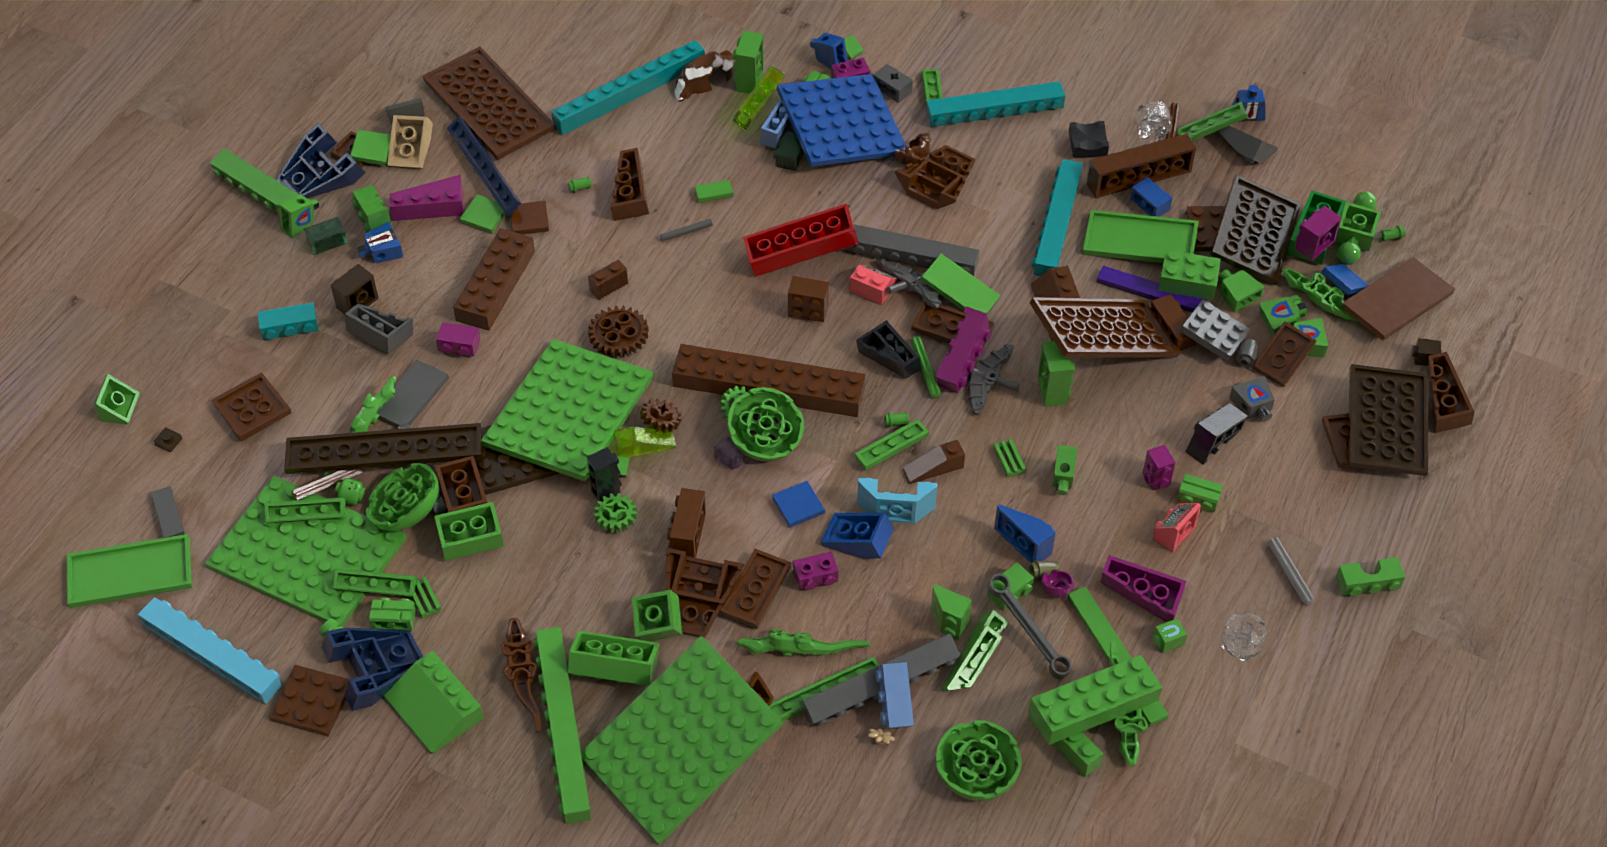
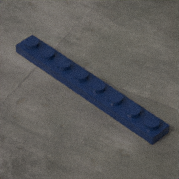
(484, 166)

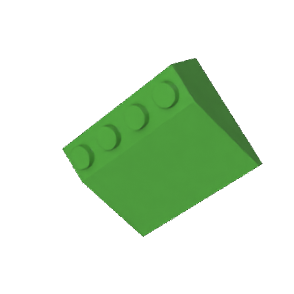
(434, 702)

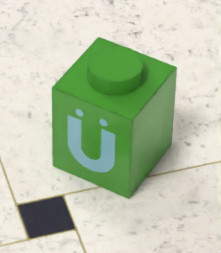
(1169, 635)

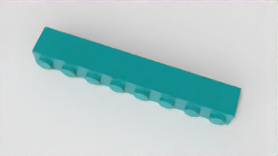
(995, 104)
(1058, 217)

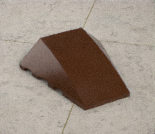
(938, 177)
(700, 588)

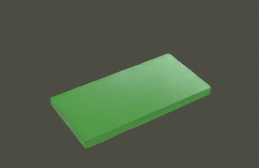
(1138, 236)
(129, 571)

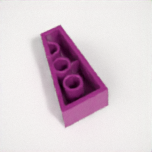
(428, 200)
(964, 350)
(1145, 587)

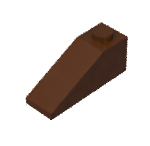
(936, 462)

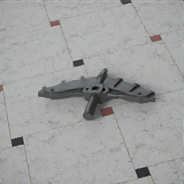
(910, 282)
(986, 377)

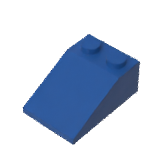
(1025, 533)
(859, 534)

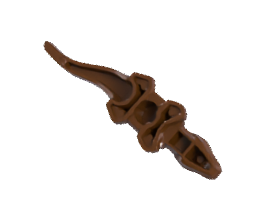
(519, 667)

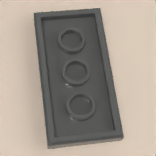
(412, 394)

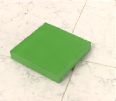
(371, 147)
(483, 214)

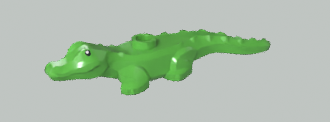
(1318, 292)
(370, 407)
(796, 643)
(1129, 724)

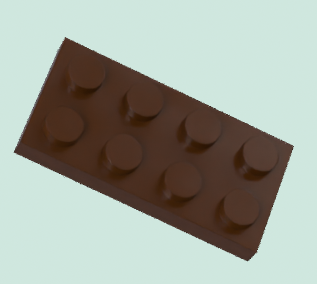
(939, 322)
(755, 588)

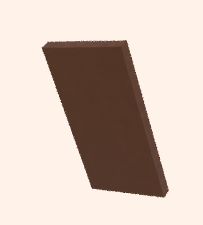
(1397, 298)

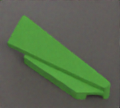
(976, 651)

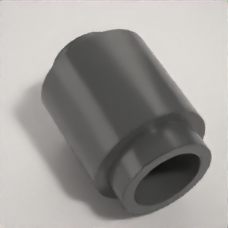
(1247, 352)

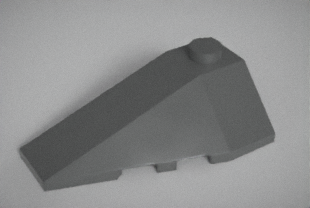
(1248, 145)

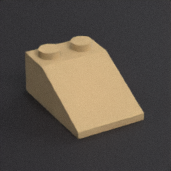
(409, 141)

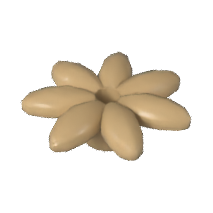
(880, 736)

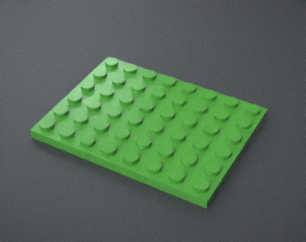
(567, 408)
(299, 557)
(681, 739)

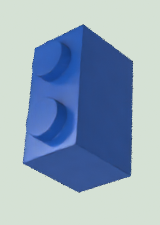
(1151, 198)

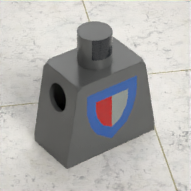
(1253, 398)

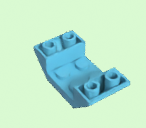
(898, 507)

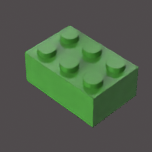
(748, 61)
(1189, 274)
(1054, 375)
(469, 531)

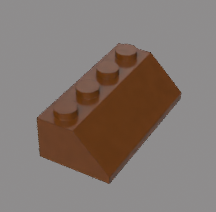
(1055, 284)

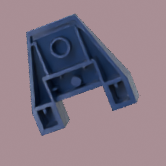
(310, 170)
(377, 658)

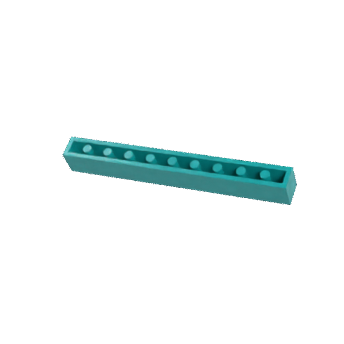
(625, 88)

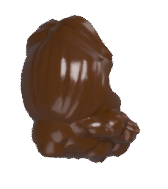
(918, 148)

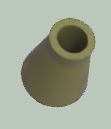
(1038, 568)

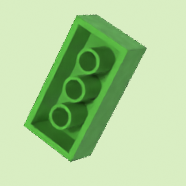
(613, 658)

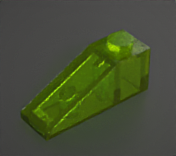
(640, 441)

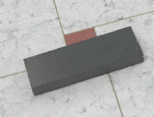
(167, 512)

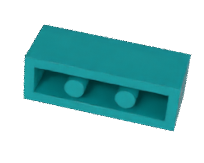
(288, 321)

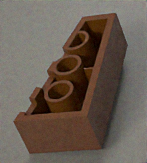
(629, 190)
(1447, 396)

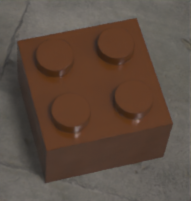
(808, 299)

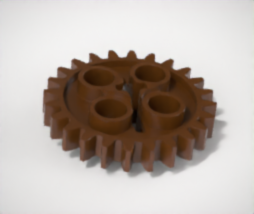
(618, 331)

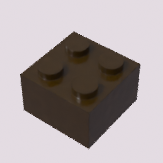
(354, 288)

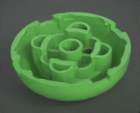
(769, 405)
(403, 498)
(987, 742)

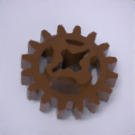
(660, 415)

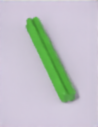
(926, 368)

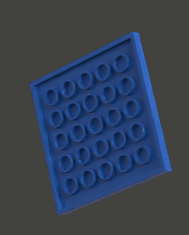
(841, 119)

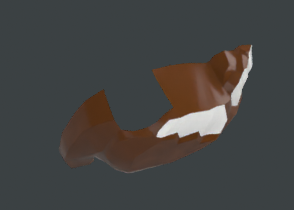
(695, 75)

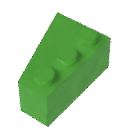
(370, 208)

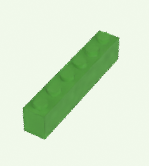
(250, 180)

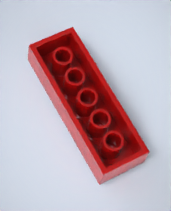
(800, 240)

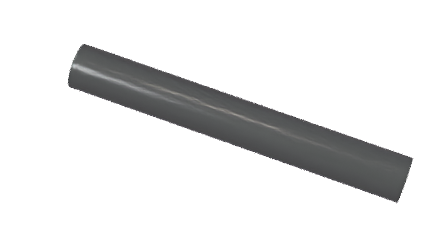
(687, 229)

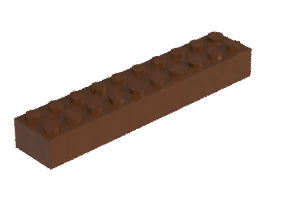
(805, 384)

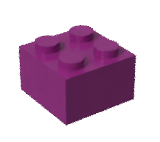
(1317, 232)

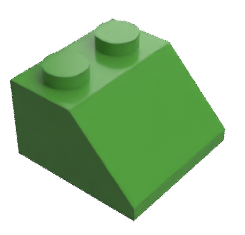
(950, 611)

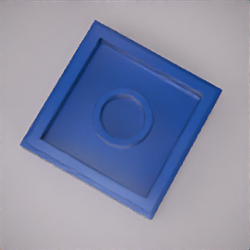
(1344, 278)
(798, 504)

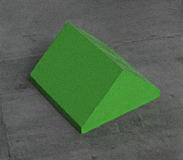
(115, 401)

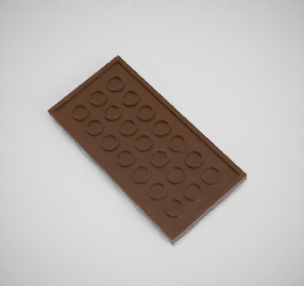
(489, 102)
(1104, 327)

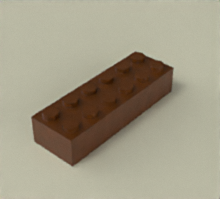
(1129, 167)
(494, 279)

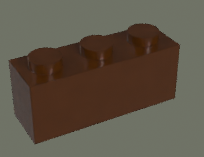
(1172, 319)

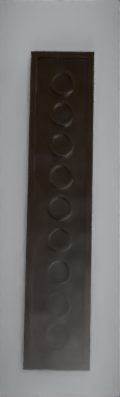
(382, 448)

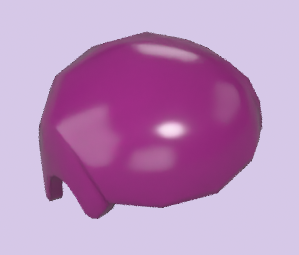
(1057, 583)

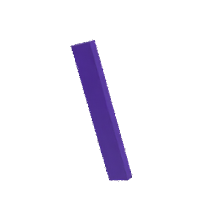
(1142, 287)

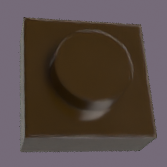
(168, 439)

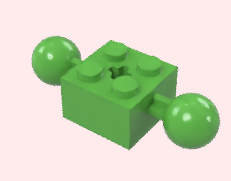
(1357, 227)

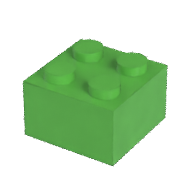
(657, 616)

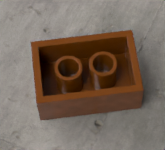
(460, 484)
(687, 521)

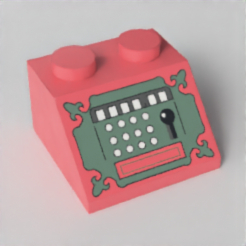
(871, 283)
(1176, 525)

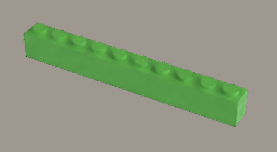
(563, 726)

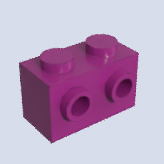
(850, 68)
(458, 339)
(1158, 467)
(815, 571)

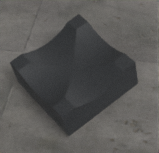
(1088, 139)

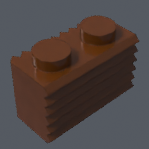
(608, 279)

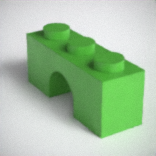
(1355, 581)

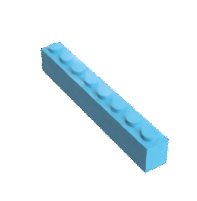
(210, 650)

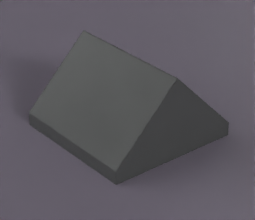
(407, 108)

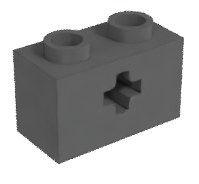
(893, 83)

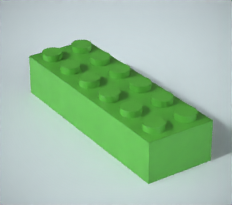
(1094, 699)

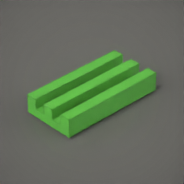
(1004, 445)
(419, 584)

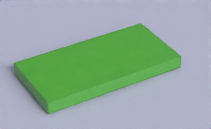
(959, 285)

